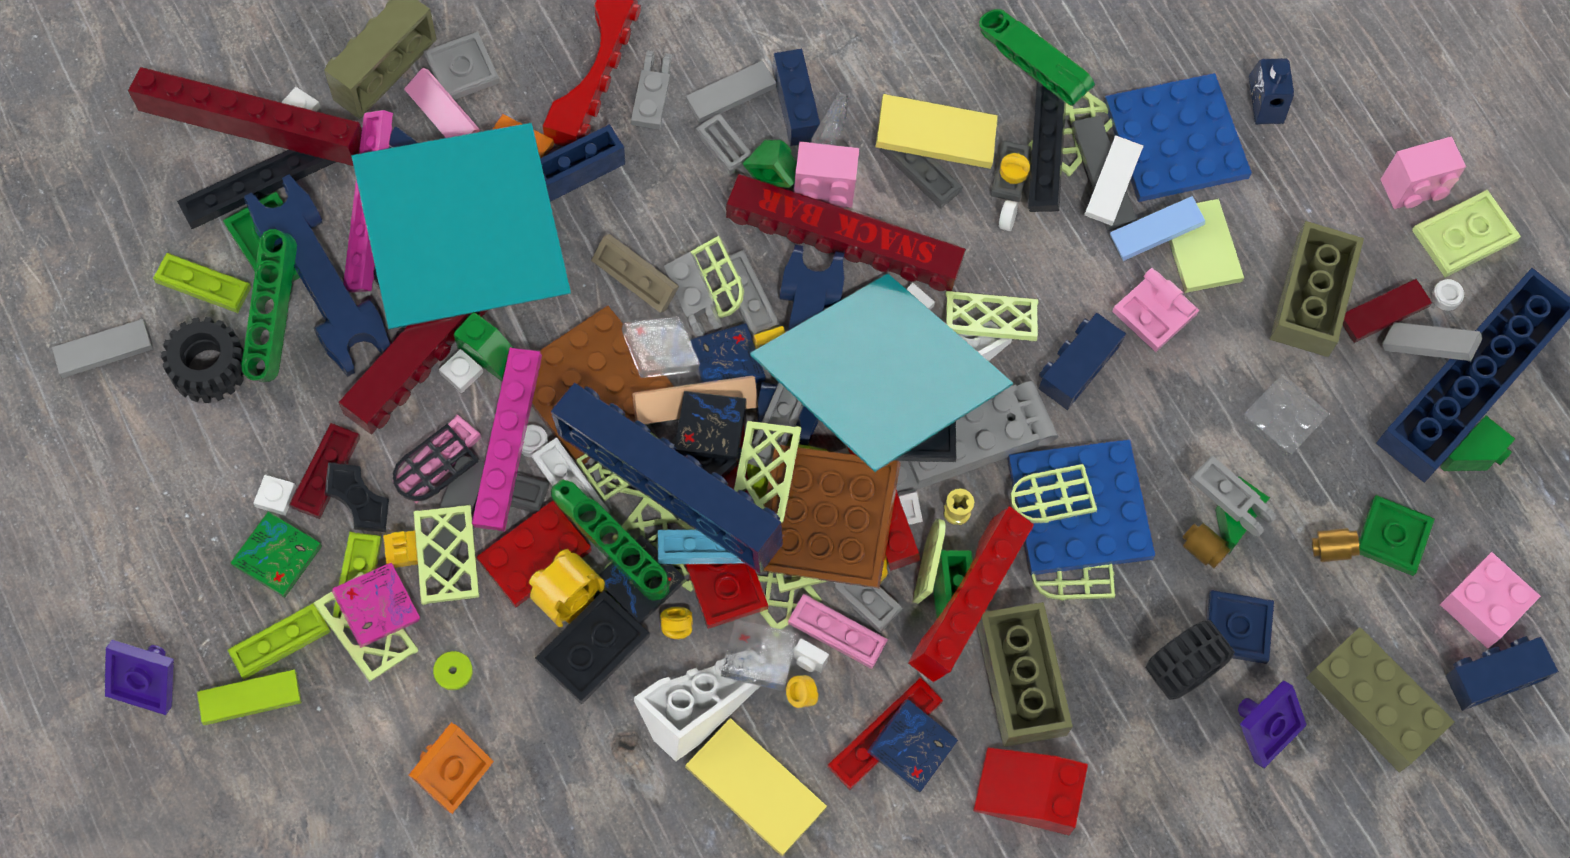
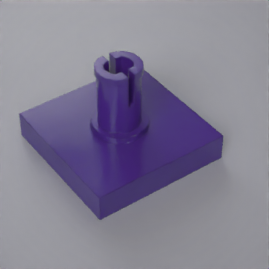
(139, 676)
(1271, 723)

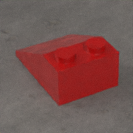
(1031, 789)

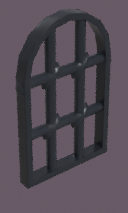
(415, 468)

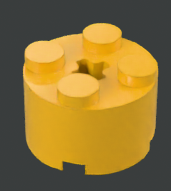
(565, 587)

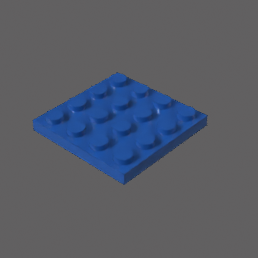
(1183, 135)
(1111, 534)

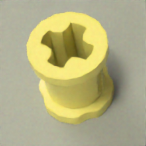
(958, 497)

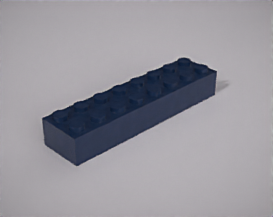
(1468, 389)
(668, 477)

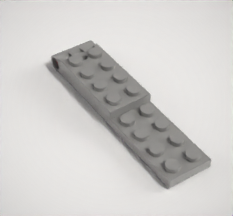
(987, 436)

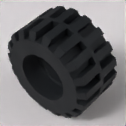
(193, 340)
(1189, 659)

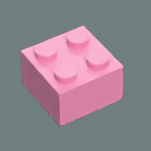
(827, 173)
(1423, 173)
(1490, 600)

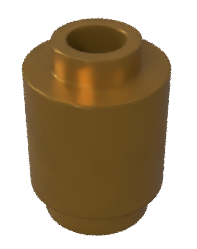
(1205, 545)
(1335, 545)

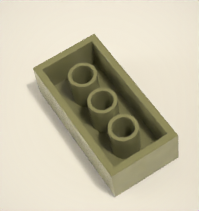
(380, 55)
(1317, 289)
(1024, 674)
(1380, 700)

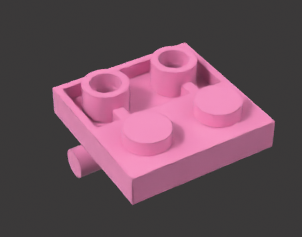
(1155, 310)

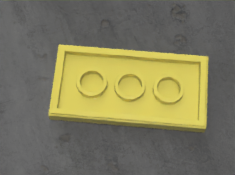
(936, 131)
(756, 787)

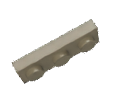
(635, 273)

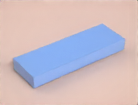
(1157, 228)

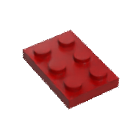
(530, 549)
(726, 591)

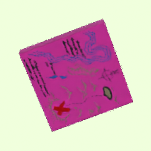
(375, 605)

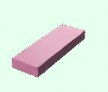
(439, 105)
(465, 433)
(837, 631)

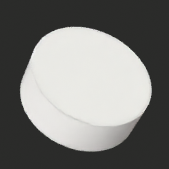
(1008, 215)
(1447, 294)
(534, 440)

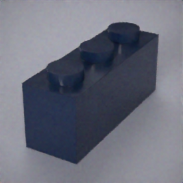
(795, 96)
(582, 162)
(1080, 360)
(1501, 672)

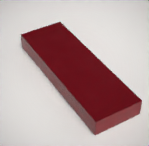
(1385, 310)
(335, 447)

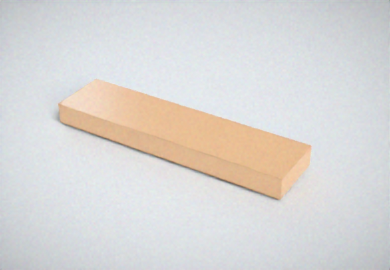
(666, 403)

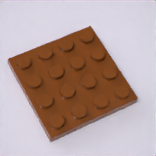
(593, 357)
(834, 517)

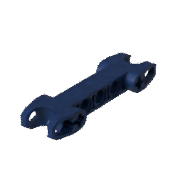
(810, 294)
(344, 321)

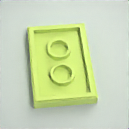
(1466, 233)
(1207, 254)

